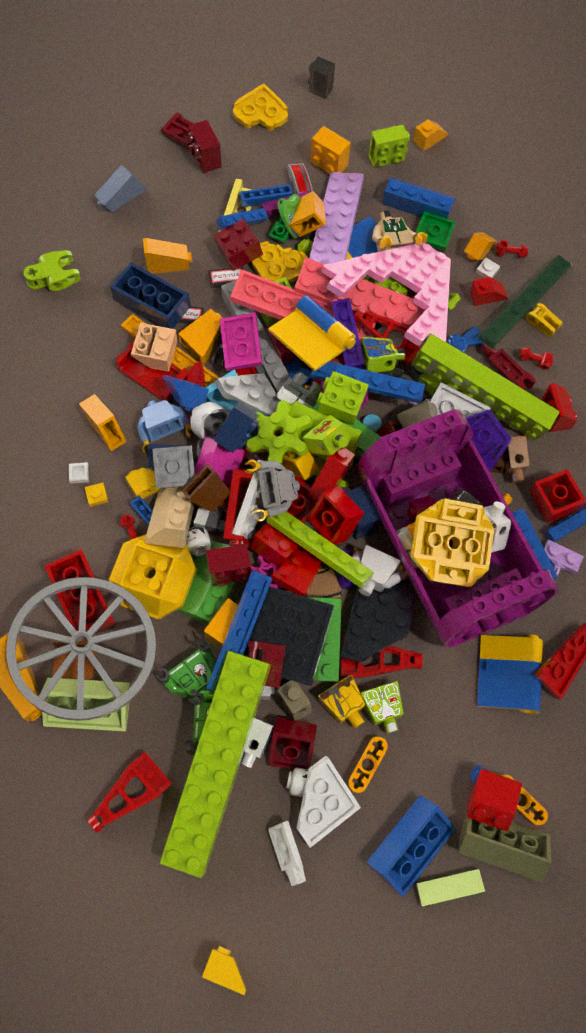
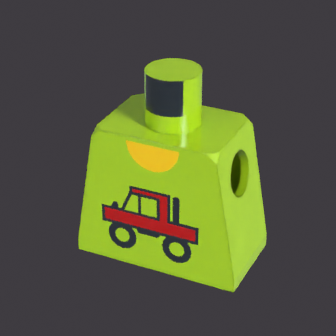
(327, 437)

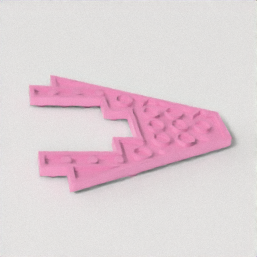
(412, 265)

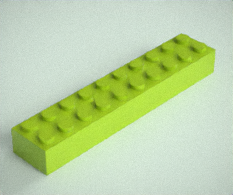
(215, 764)

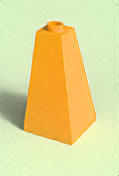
(8, 686)

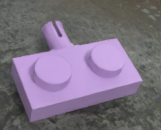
(562, 557)

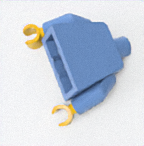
(161, 420)

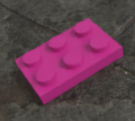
(241, 341)

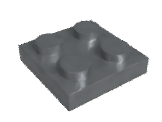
(173, 466)

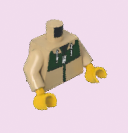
(394, 233)

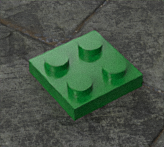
(437, 230)

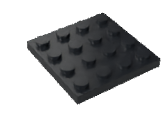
(298, 625)

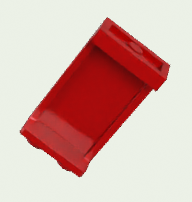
(146, 377)
(238, 491)

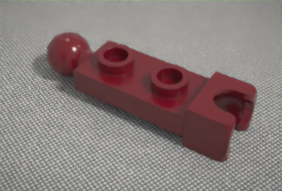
(508, 367)

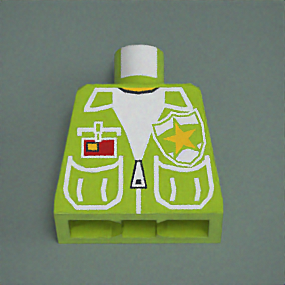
(384, 705)

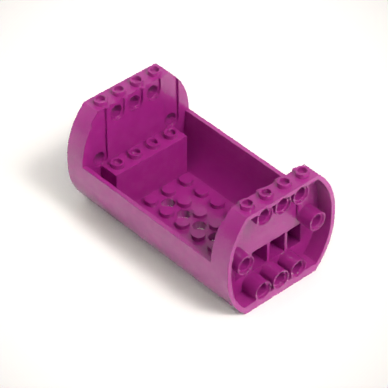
(430, 462)

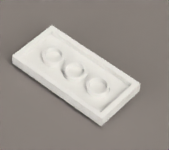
(253, 500)

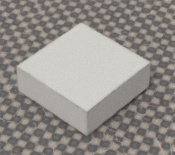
(78, 472)

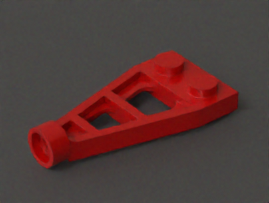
(410, 348)
(359, 671)
(151, 777)

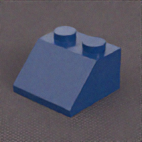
(186, 393)

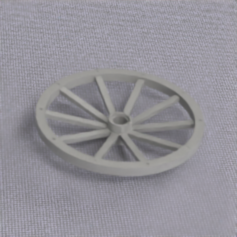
(44, 595)

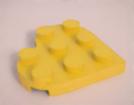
(260, 107)
(279, 262)

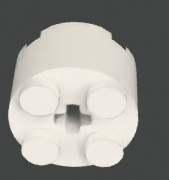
(208, 419)

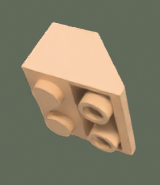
(155, 346)

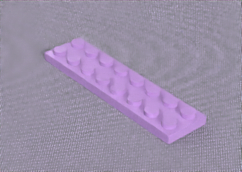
(340, 207)

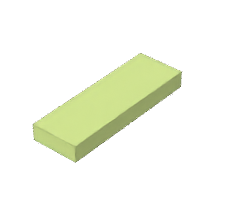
(450, 887)

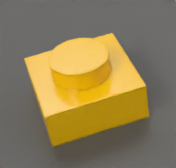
(96, 494)

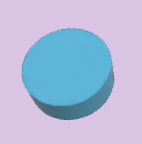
(372, 422)

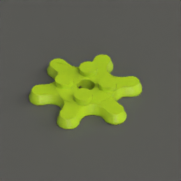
(288, 441)

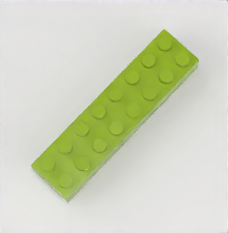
(482, 384)

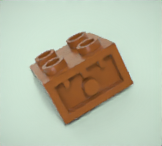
(72, 671)

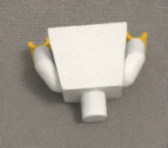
(384, 566)

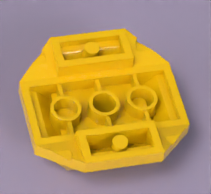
(471, 539)
(168, 587)

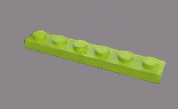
(321, 548)

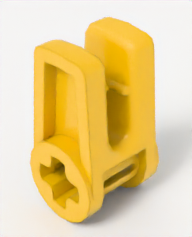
(543, 320)

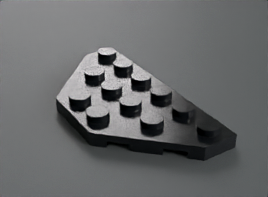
(377, 621)

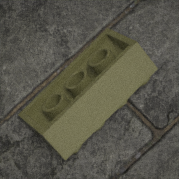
(517, 851)

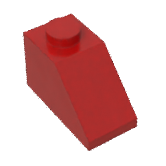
(487, 291)

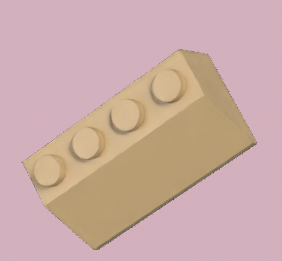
(170, 518)

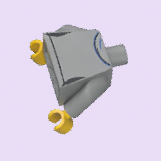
(277, 487)

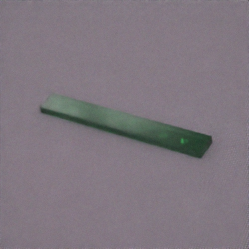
(525, 301)

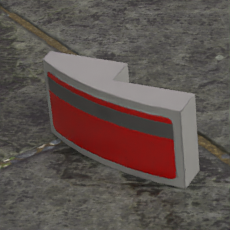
(299, 177)

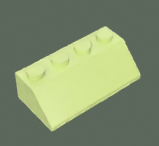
(95, 695)

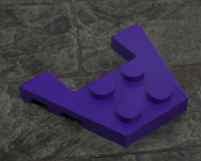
(488, 437)

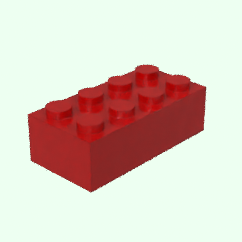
(77, 566)

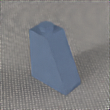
(119, 189)

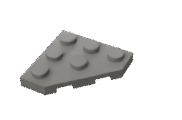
(250, 390)

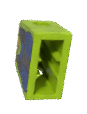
(380, 354)

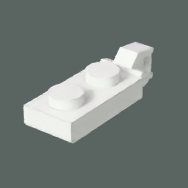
(287, 852)

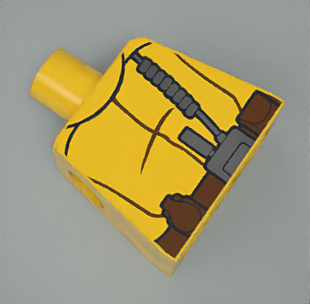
(344, 702)

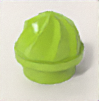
(305, 246)

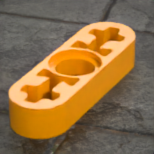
(355, 775)
(537, 807)

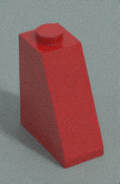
(332, 472)

